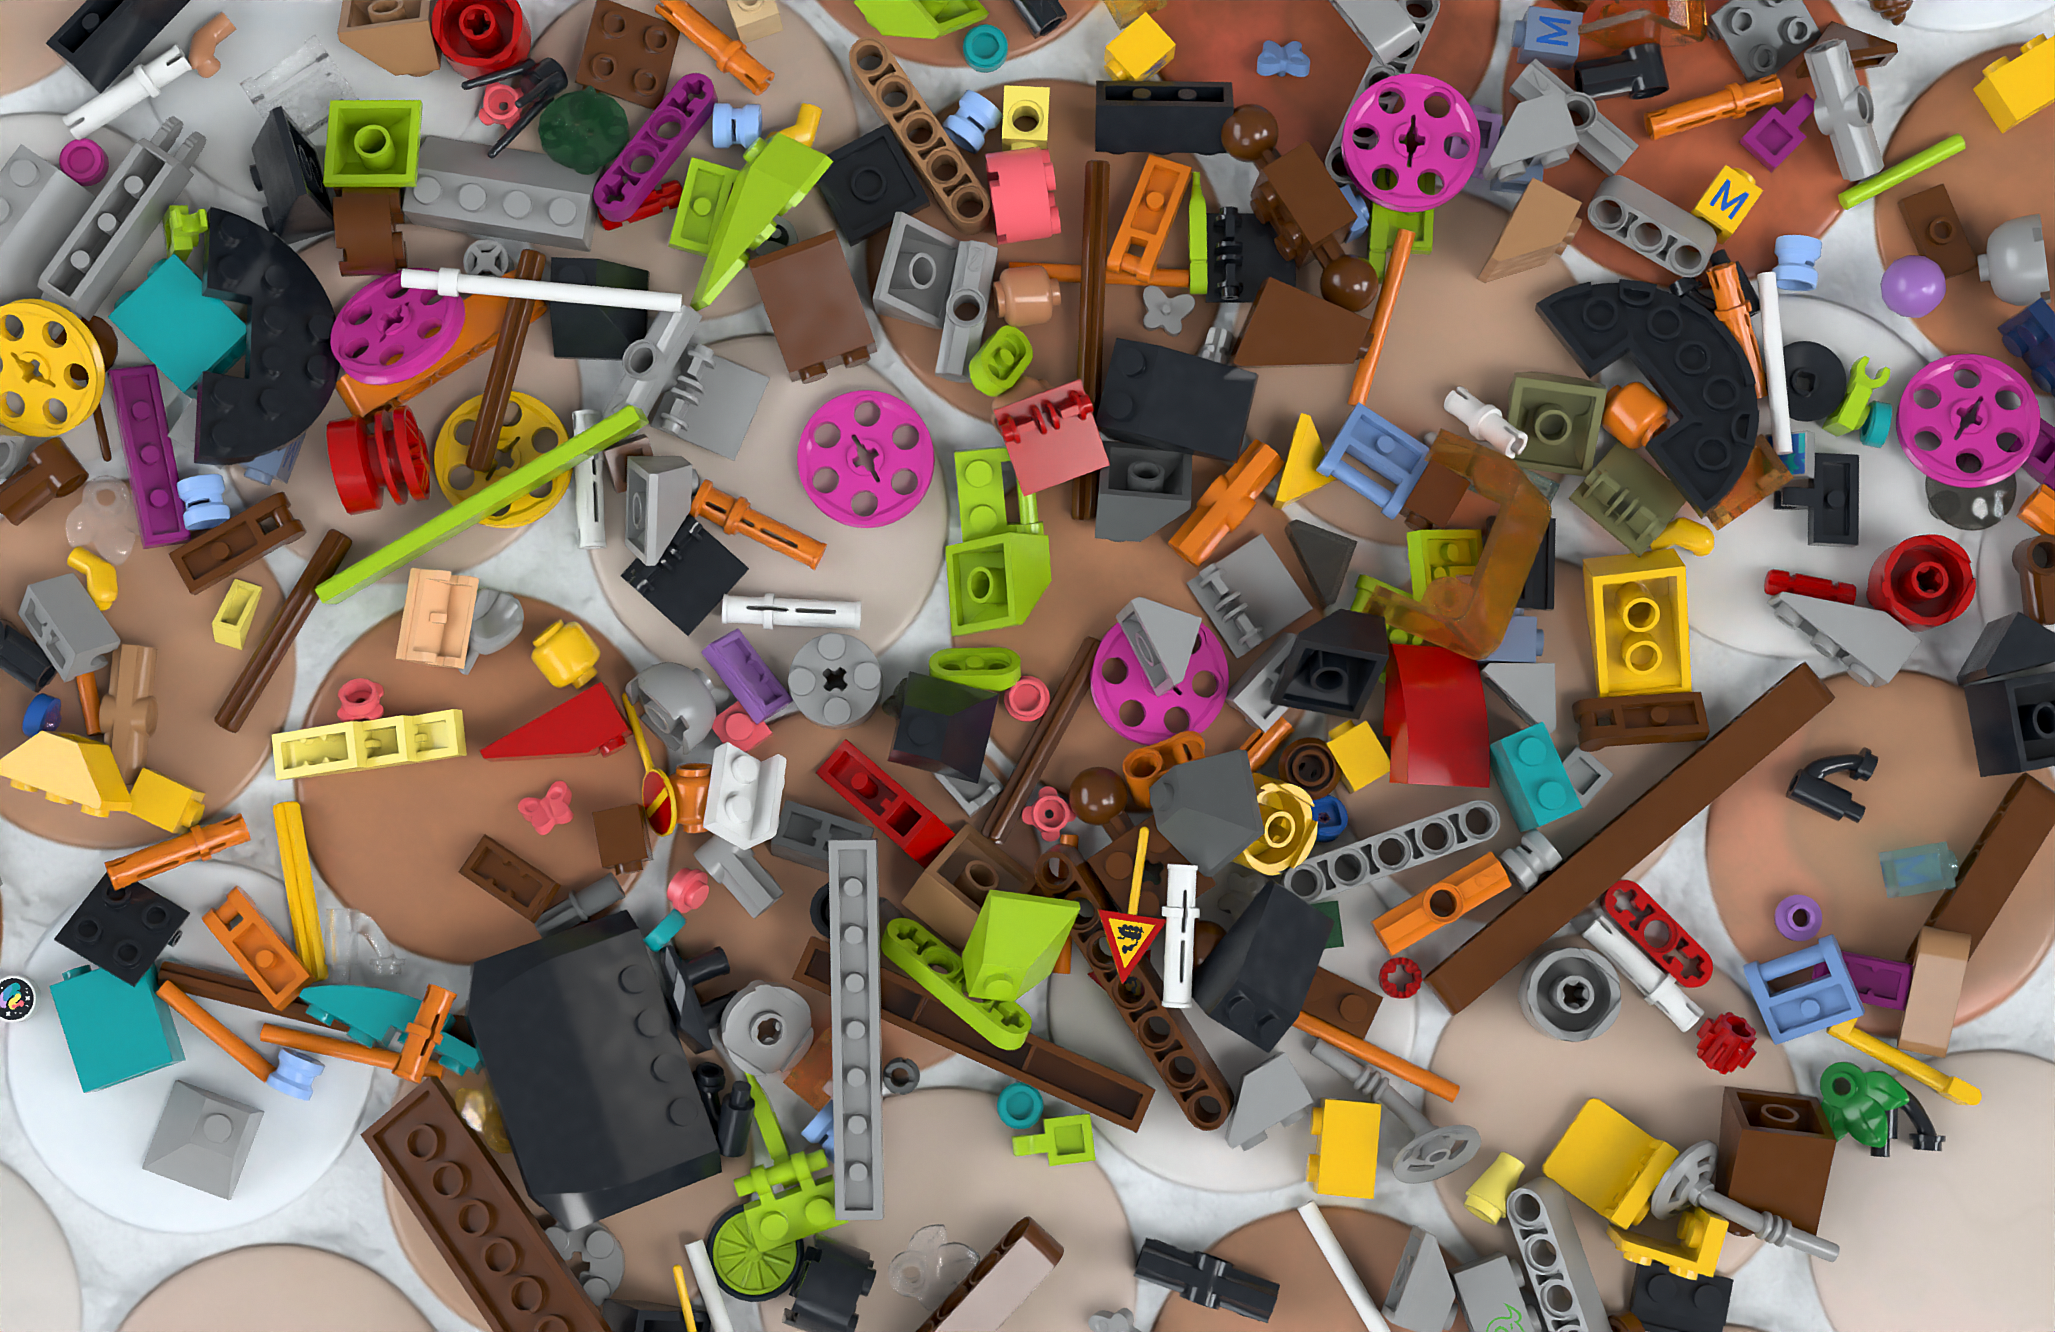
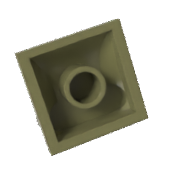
(1559, 419)

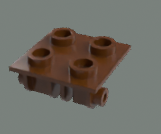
(627, 54)

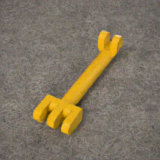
(1946, 1086)

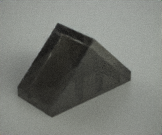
(1322, 557)

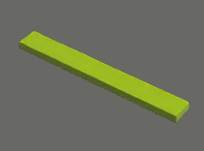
(482, 505)

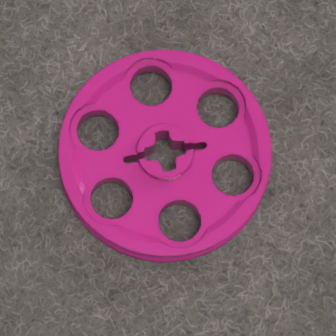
(1427, 130)
(394, 329)
(1978, 437)
(874, 438)
(1136, 687)

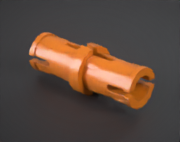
(424, 1034)

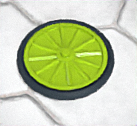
(741, 1268)

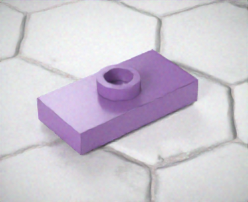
(747, 676)

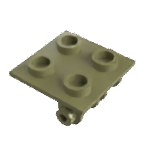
(1628, 498)

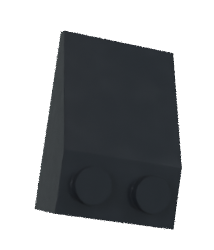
(291, 180)
(1175, 401)
(2013, 723)
(1263, 966)

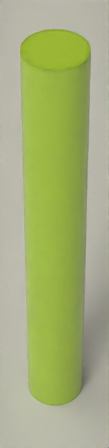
(1902, 171)

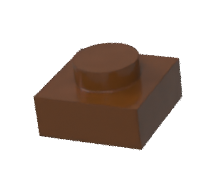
(616, 459)

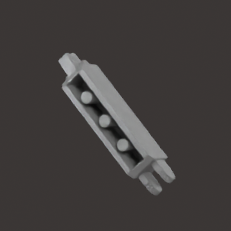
(119, 222)

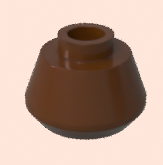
(1316, 757)

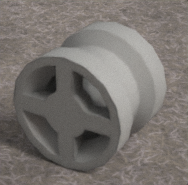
(483, 256)

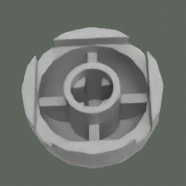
(2017, 262)
(675, 703)

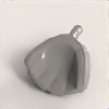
(494, 624)

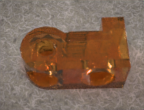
(814, 1073)

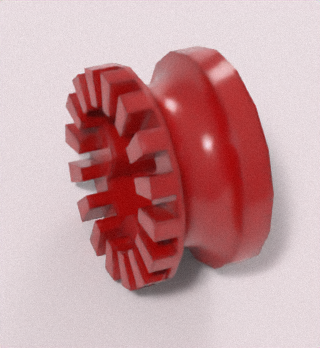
(1391, 988)

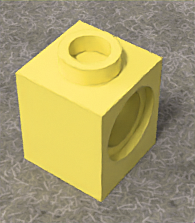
(1025, 102)

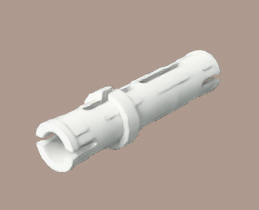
(128, 92)
(589, 489)
(791, 612)
(1179, 935)
(1649, 979)

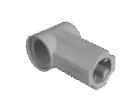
(740, 874)

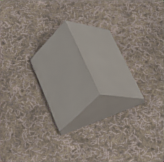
(916, 273)
(1160, 640)

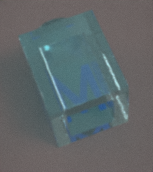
(1918, 869)

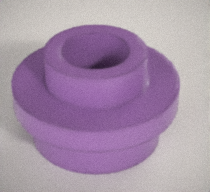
(1785, 923)

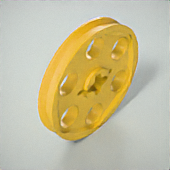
(54, 366)
(451, 454)

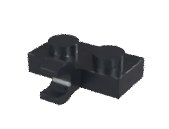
(1830, 500)

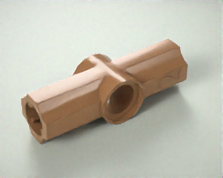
(129, 709)

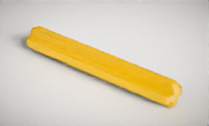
(300, 888)

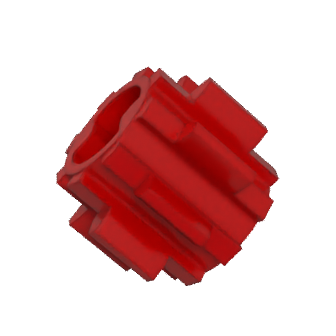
(1726, 1043)

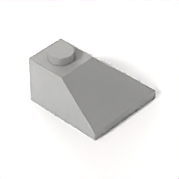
(656, 503)
(203, 1140)
(1421, 1288)

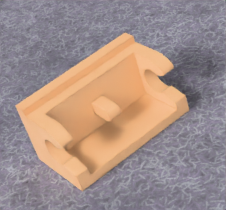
(437, 618)

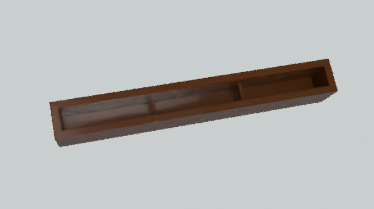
(1034, 1063)

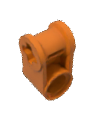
(1150, 763)

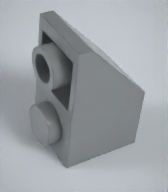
(1534, 135)
(1264, 1098)

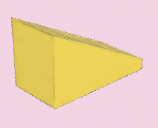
(236, 614)

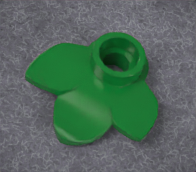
(1864, 1107)

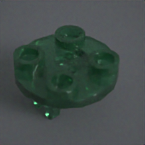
(571, 143)

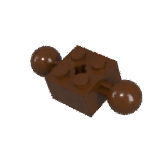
(1301, 206)
(1100, 799)

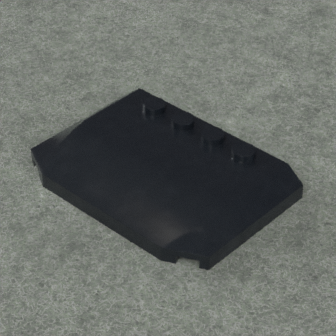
(589, 1072)

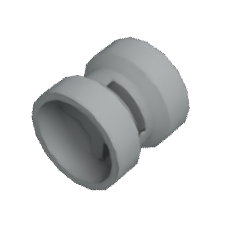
(1530, 860)

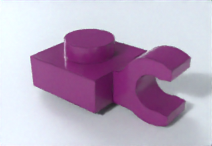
(1777, 134)

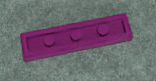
(148, 455)

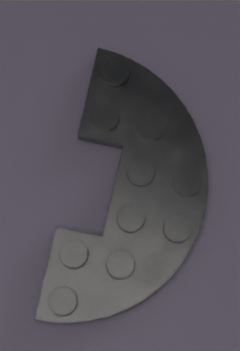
(286, 351)
(1686, 360)

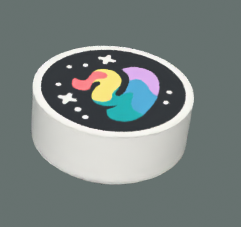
(18, 998)

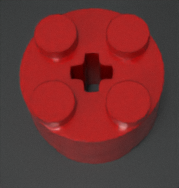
(498, 48)
(1945, 575)

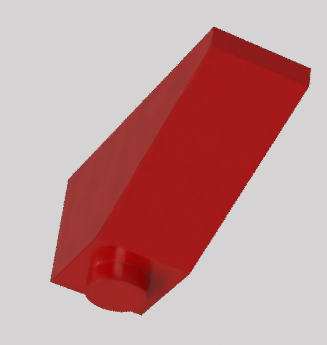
(576, 728)
(885, 803)

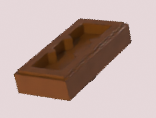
(1938, 231)
(509, 878)

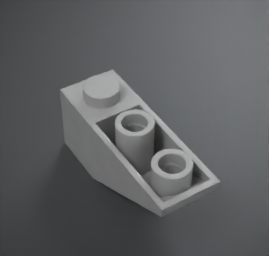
(1858, 636)

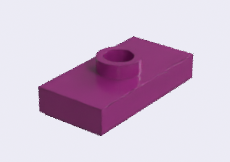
(1875, 978)

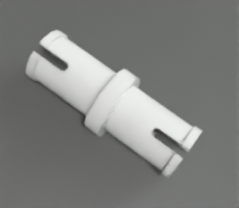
(1485, 422)

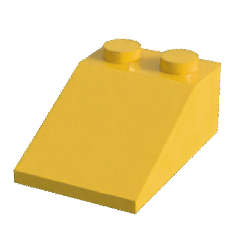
(1638, 623)

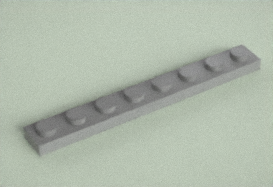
(856, 1029)

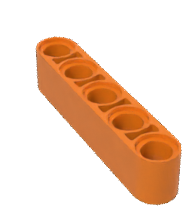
(478, 335)

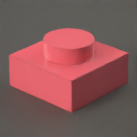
(739, 729)

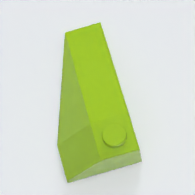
(769, 184)

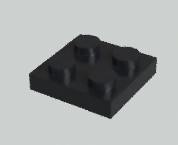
(870, 184)

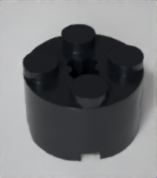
(829, 1286)

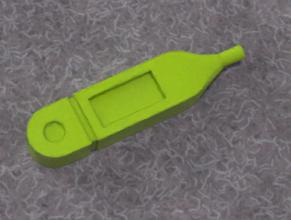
(1378, 230)
(1197, 239)
(770, 1126)

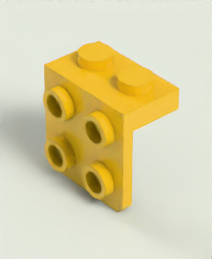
(1609, 1163)

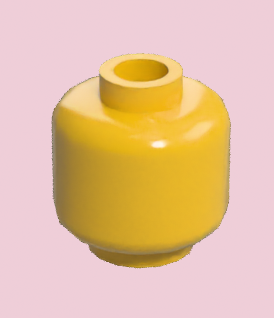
(565, 654)

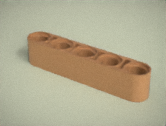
(913, 115)

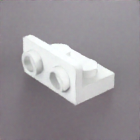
(744, 796)

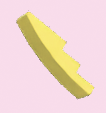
(369, 744)

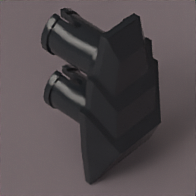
(690, 1017)

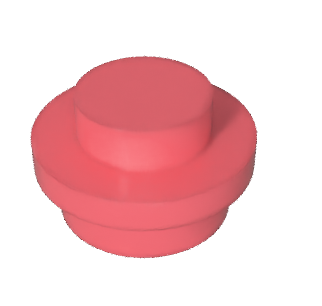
(1027, 699)
(688, 889)

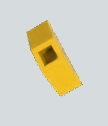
(69, 771)

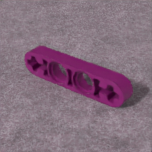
(649, 143)

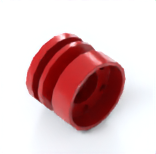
(370, 461)

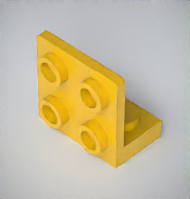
(1700, 1246)

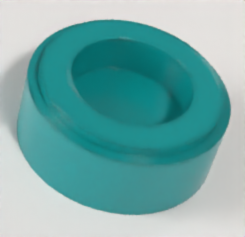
(985, 48)
(1877, 425)
(664, 930)
(1020, 1105)

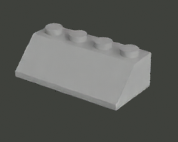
(504, 197)
(36, 218)

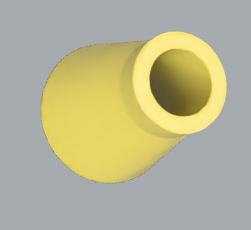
(1490, 1191)

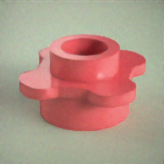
(496, 95)
(360, 700)
(1035, 814)

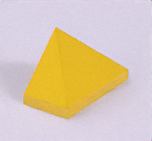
(1299, 472)

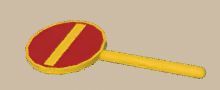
(657, 790)

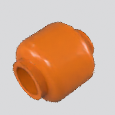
(1634, 414)
(691, 793)

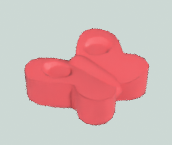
(550, 810)

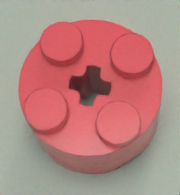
(1020, 194)

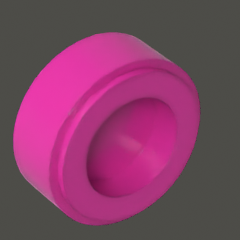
(84, 162)

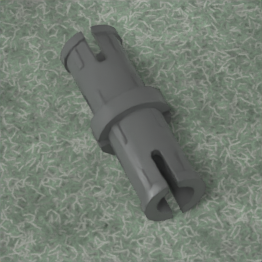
(889, 1079)

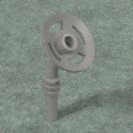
(1429, 1139)
(1697, 1189)

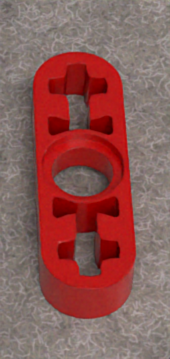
(1673, 966)

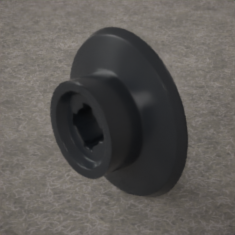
(1825, 376)

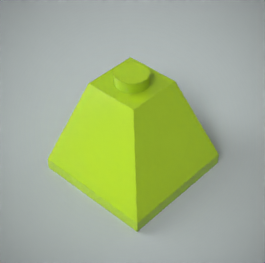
(921, 17)
(373, 143)
(996, 581)
(1015, 943)

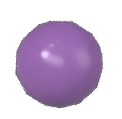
(1913, 286)

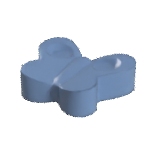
(1283, 59)

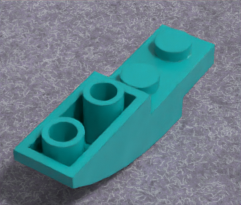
(378, 1015)

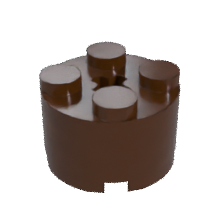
(367, 230)

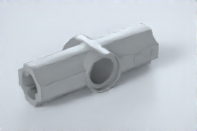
(1844, 109)
(1598, 137)
(972, 285)
(653, 362)

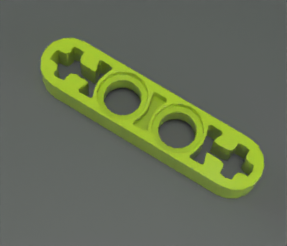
(915, 947)

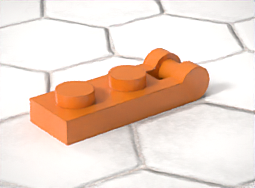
(1149, 217)
(259, 949)

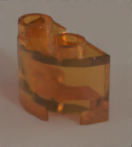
(1760, 478)

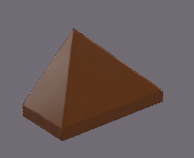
(1864, 49)

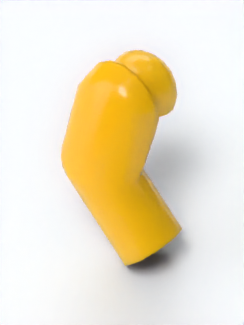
(805, 126)
(1686, 534)
(100, 575)

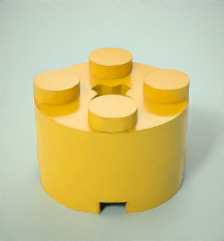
(1287, 827)

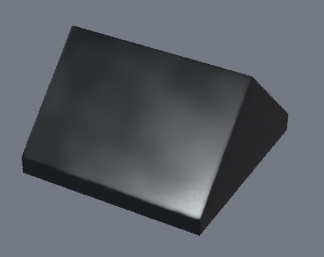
(2008, 647)

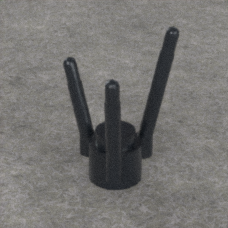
(539, 85)

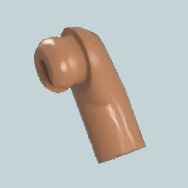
(205, 42)

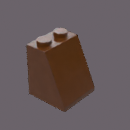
(813, 307)
(1298, 331)
(1774, 1155)

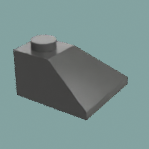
(1141, 491)
(1208, 809)

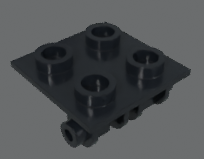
(1242, 256)
(688, 576)
(123, 928)

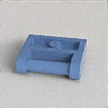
(1382, 449)
(1809, 1004)

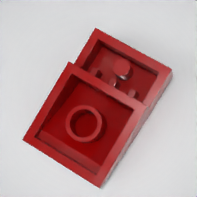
(1435, 718)

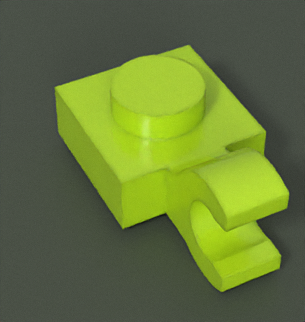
(183, 230)
(1854, 408)
(1064, 1140)

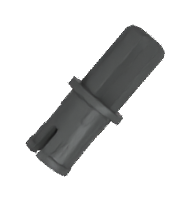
(580, 906)

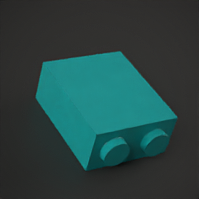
(180, 326)
(1532, 778)
(114, 1027)

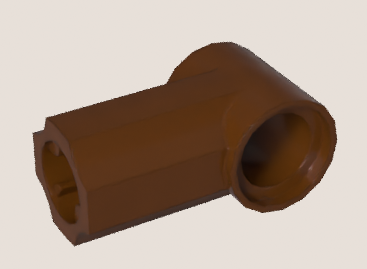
(48, 475)
(2037, 582)

